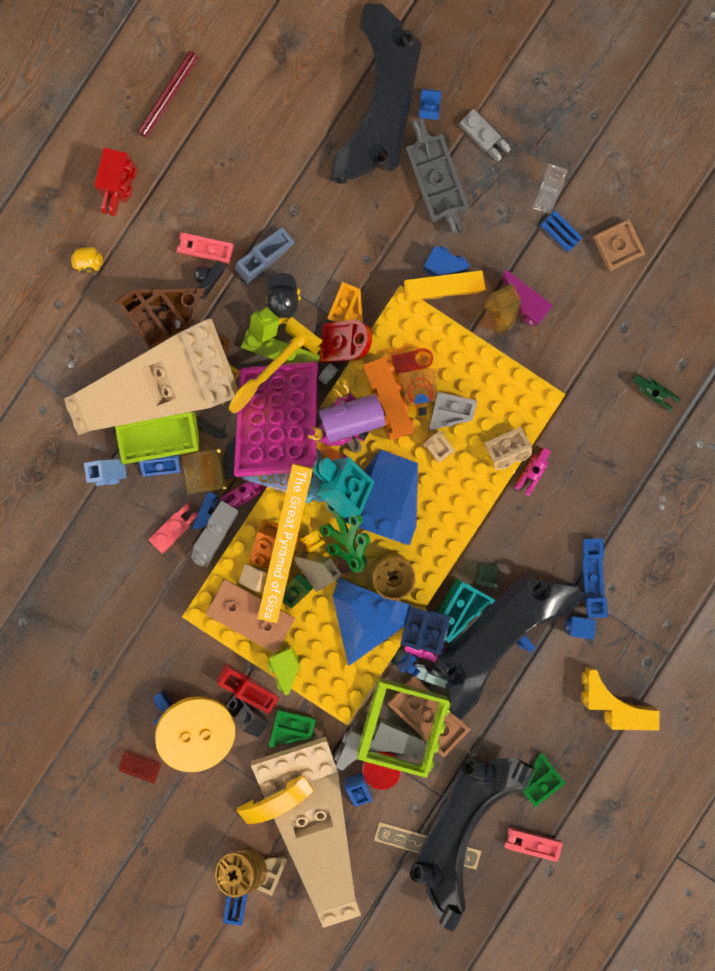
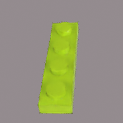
(273, 347)

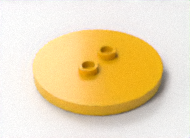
(194, 734)

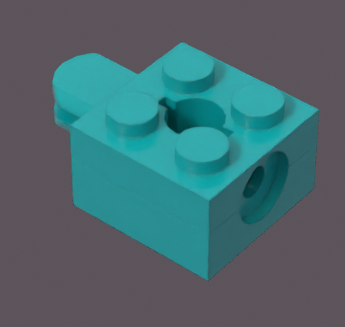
(343, 485)

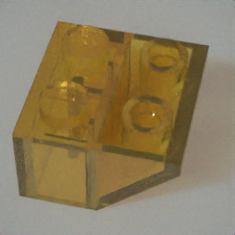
(504, 307)
(203, 471)

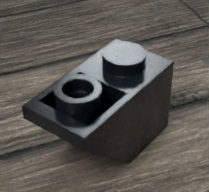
(247, 716)

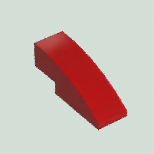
(247, 688)

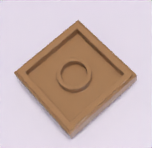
(619, 245)

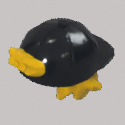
(283, 296)

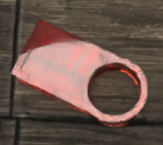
(407, 361)

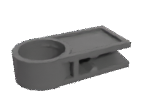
(328, 375)

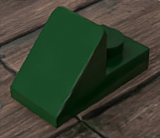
(296, 590)

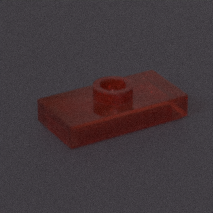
(139, 767)

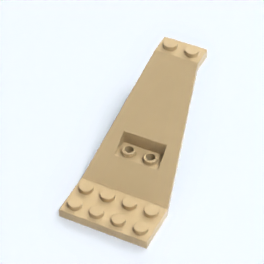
(170, 379)
(317, 840)

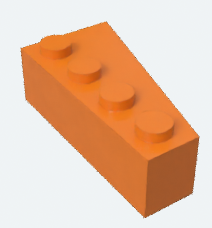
(387, 390)

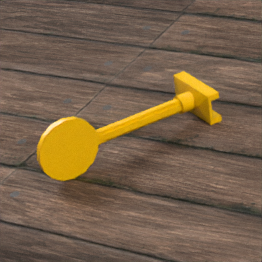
(301, 337)

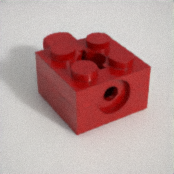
(115, 179)

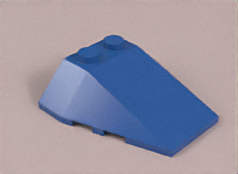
(393, 498)

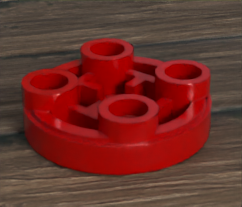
(380, 776)

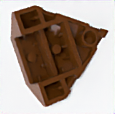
(160, 311)

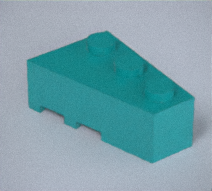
(463, 604)

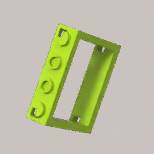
(432, 743)

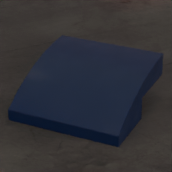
(425, 630)

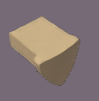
(438, 446)

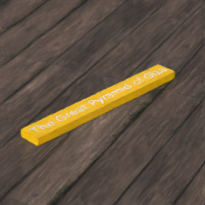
(285, 542)

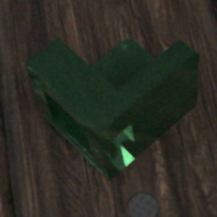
(486, 575)

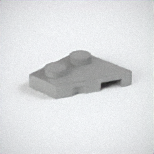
(451, 410)

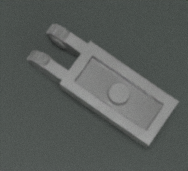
(483, 134)

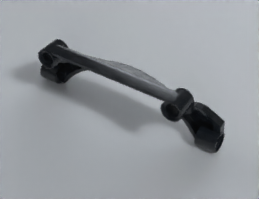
(383, 127)
(504, 623)
(445, 847)

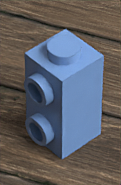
(105, 472)

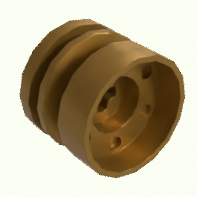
(394, 587)
(240, 872)

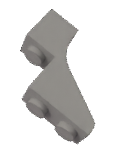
(213, 535)

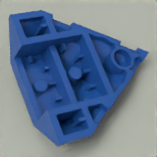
(366, 618)

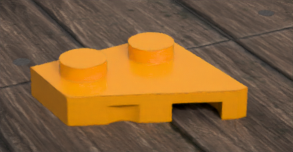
(347, 304)

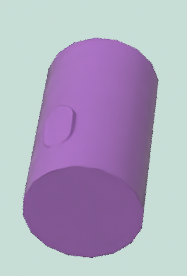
(352, 418)

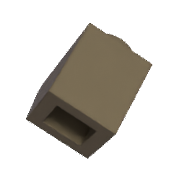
(317, 569)

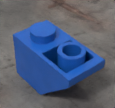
(443, 263)

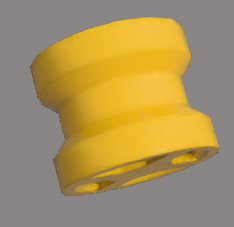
(312, 541)

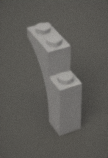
(386, 738)

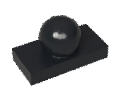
(208, 277)

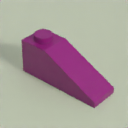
(532, 306)

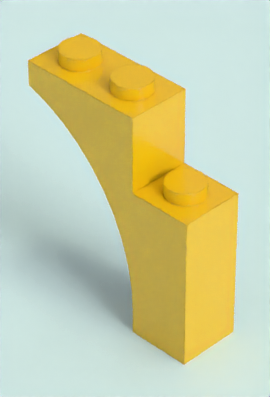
(619, 714)

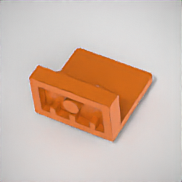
(264, 544)

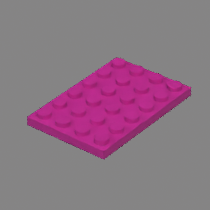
(278, 421)

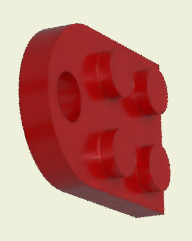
(342, 341)

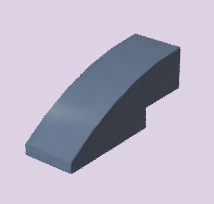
(264, 255)

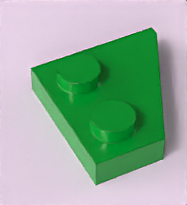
(291, 728)
(543, 781)

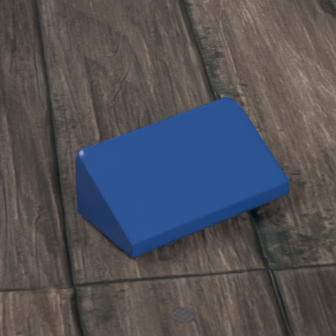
(161, 466)

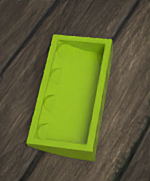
(158, 437)

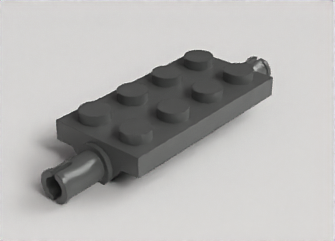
(437, 177)

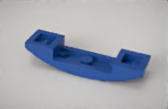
(593, 578)

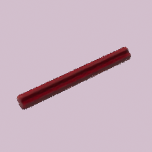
(168, 94)

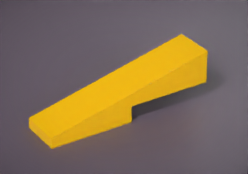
(444, 285)

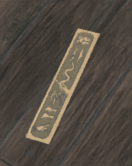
(414, 841)

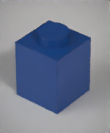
(580, 626)

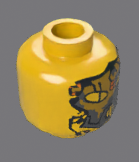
(86, 260)

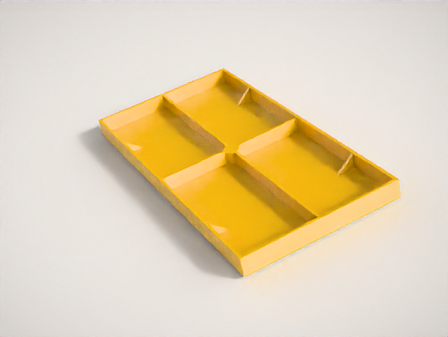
(450, 498)

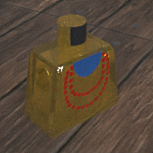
(419, 389)

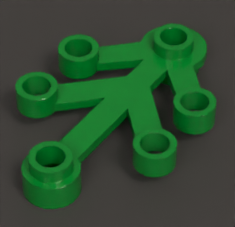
(355, 558)

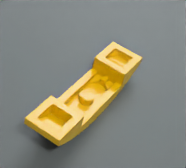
(278, 803)

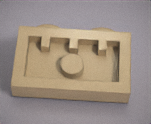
(508, 448)

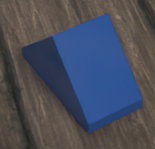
(358, 789)

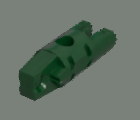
(649, 384)

